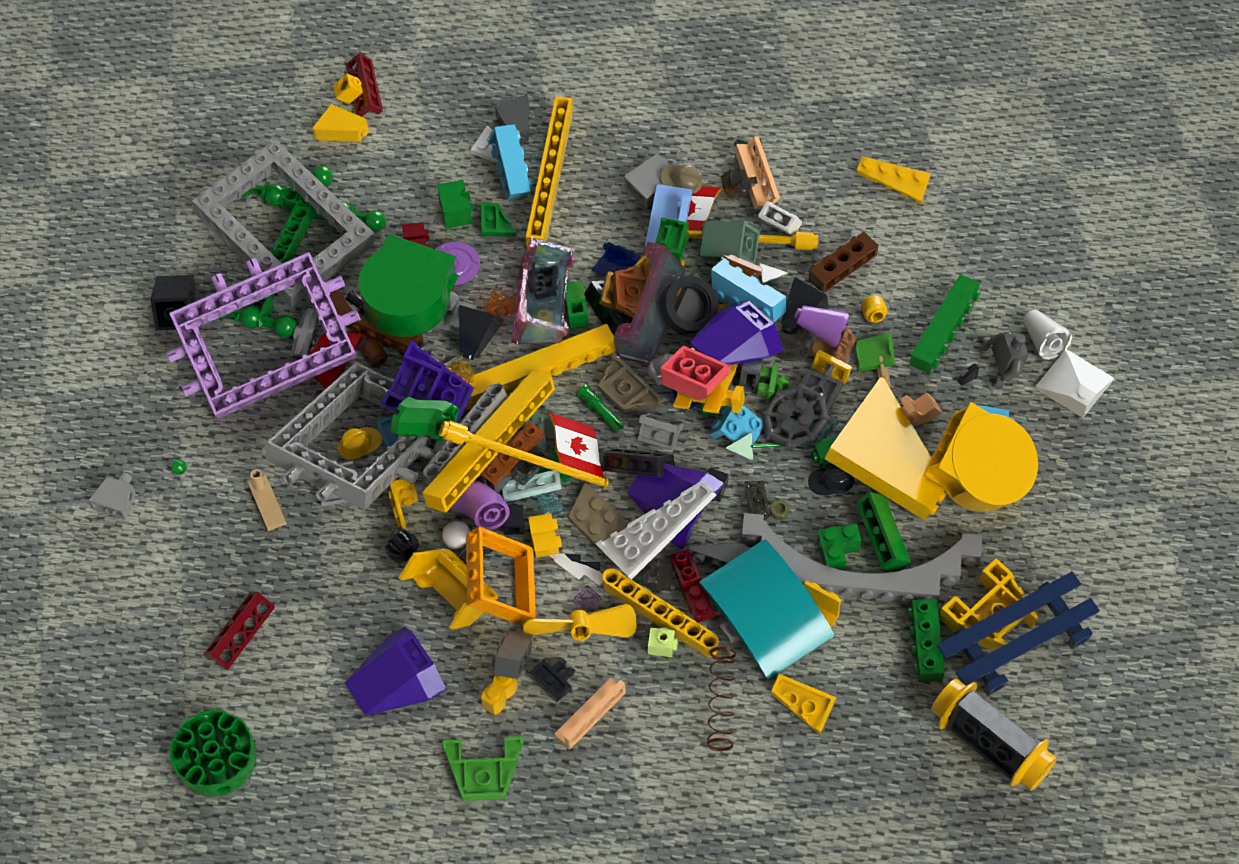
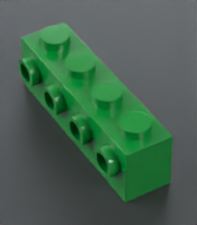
(883, 532)
(926, 635)

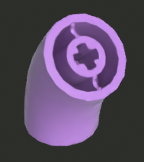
(482, 506)

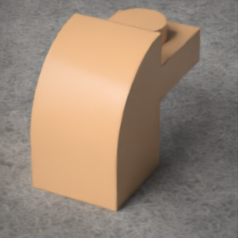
(921, 410)

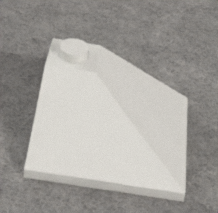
(1074, 383)

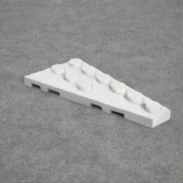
(650, 533)

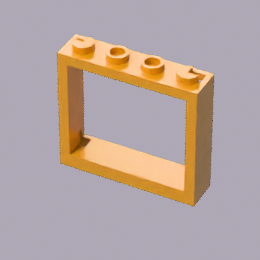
(524, 576)

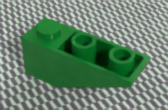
(576, 305)

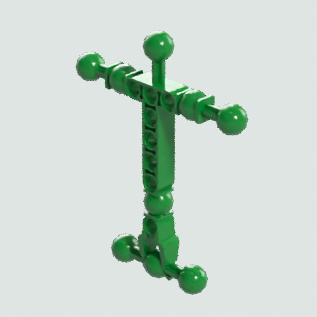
(289, 242)

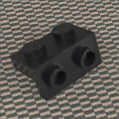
(543, 281)

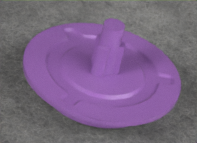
(466, 262)

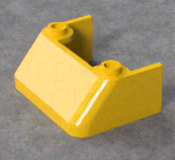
(447, 575)

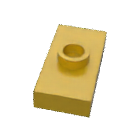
(841, 370)

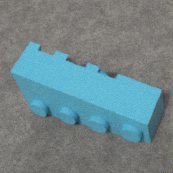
(510, 161)
(734, 287)

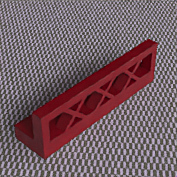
(369, 86)
(232, 627)

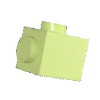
(662, 642)

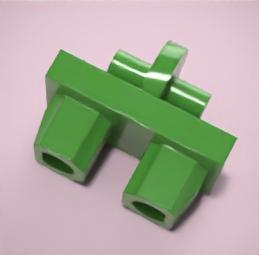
(770, 374)

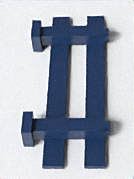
(1065, 620)

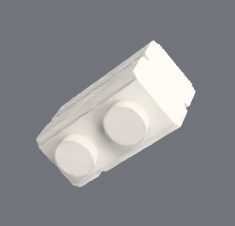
(780, 219)

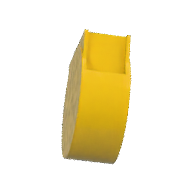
(984, 460)

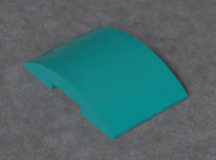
(768, 608)

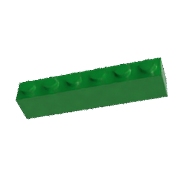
(944, 324)

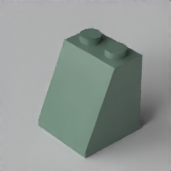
(729, 238)

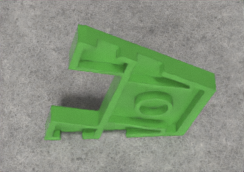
(483, 777)

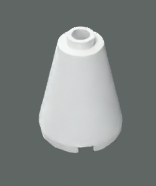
(1046, 334)

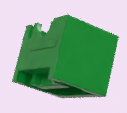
(455, 204)
(674, 236)

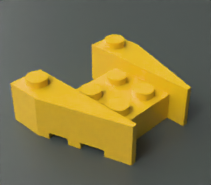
(1002, 593)

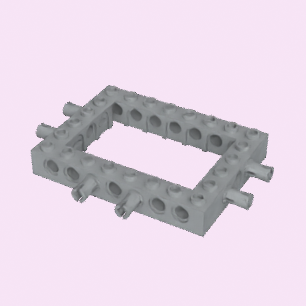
(289, 450)

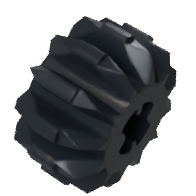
(402, 546)

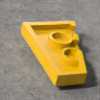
(804, 701)

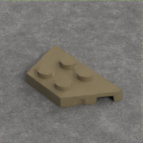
(627, 388)
(595, 516)

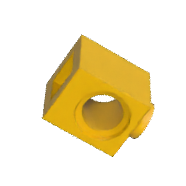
(347, 88)

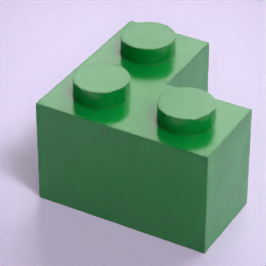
(837, 542)

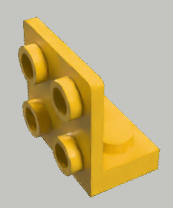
(401, 494)
(826, 601)

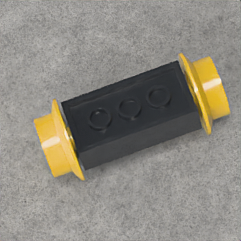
(993, 735)

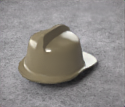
(682, 177)

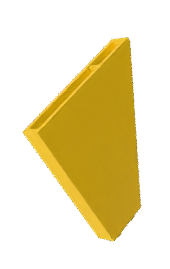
(887, 453)

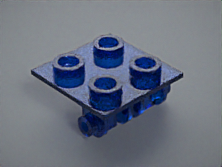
(615, 259)

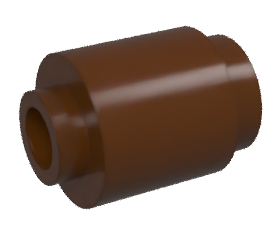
(374, 352)

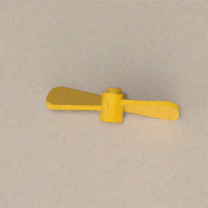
(612, 621)

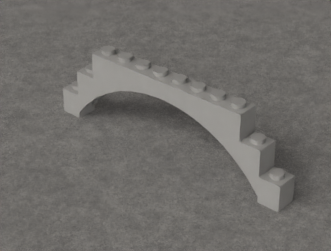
(905, 585)

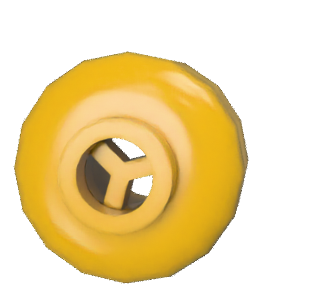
(874, 309)

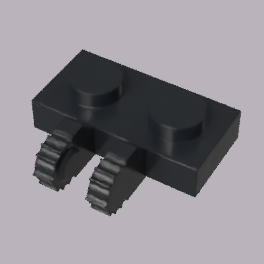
(550, 680)

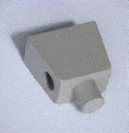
(114, 496)

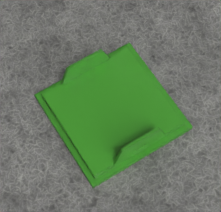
(870, 349)

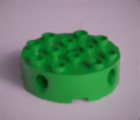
(216, 772)

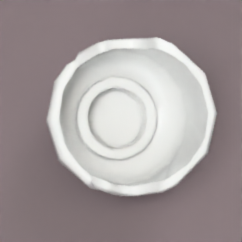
(455, 535)

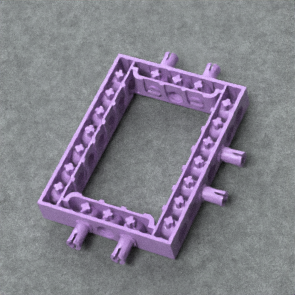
(247, 292)

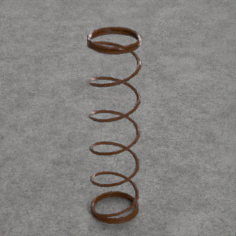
(721, 659)

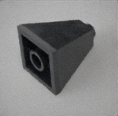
(800, 295)
(476, 330)

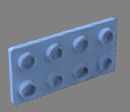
(668, 203)

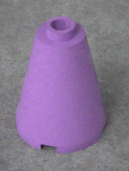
(822, 323)

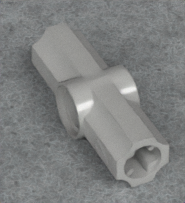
(304, 334)

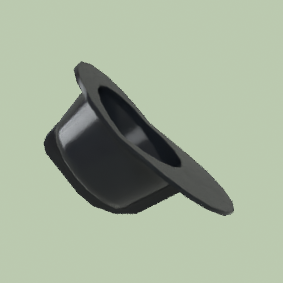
(830, 481)

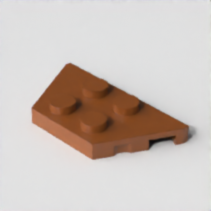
(629, 287)

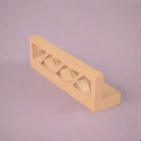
(750, 163)
(590, 713)

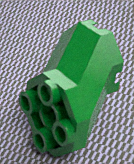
(423, 418)

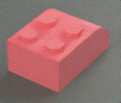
(693, 373)

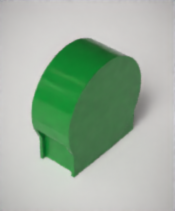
(406, 287)

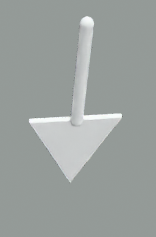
(770, 273)

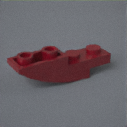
(692, 591)

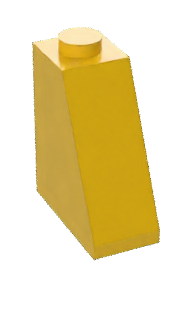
(340, 125)

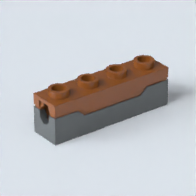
(499, 469)

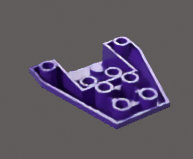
(738, 335)
(652, 492)
(395, 675)

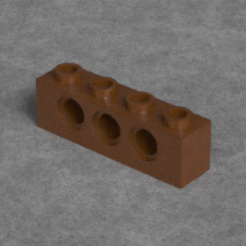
(853, 254)

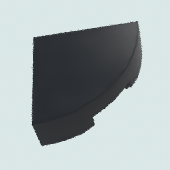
(970, 375)

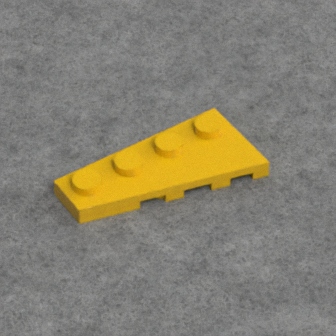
(901, 179)

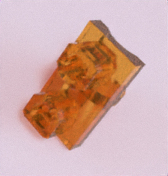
(507, 304)

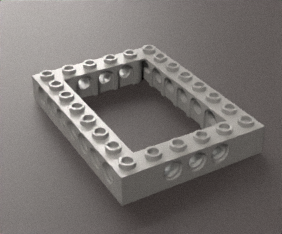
(212, 210)

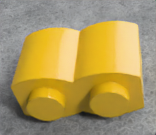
(543, 535)
(497, 693)

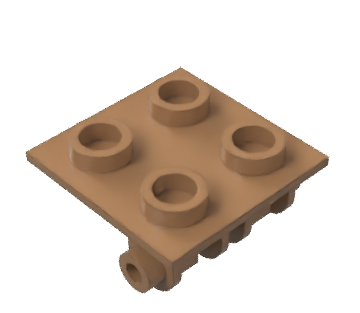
(841, 351)

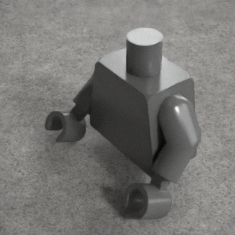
(1009, 355)

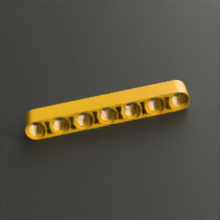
(657, 604)

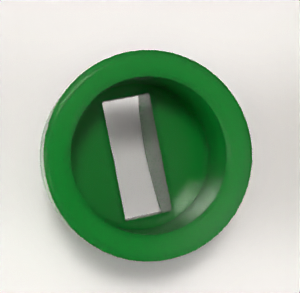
(179, 466)

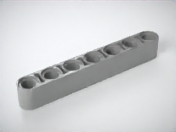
(477, 416)

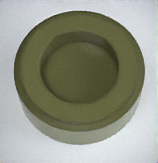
(779, 510)

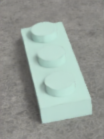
(539, 484)

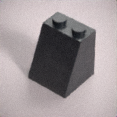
(170, 295)

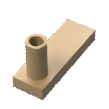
(266, 500)

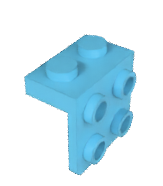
(736, 425)

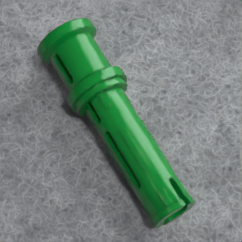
(594, 403)

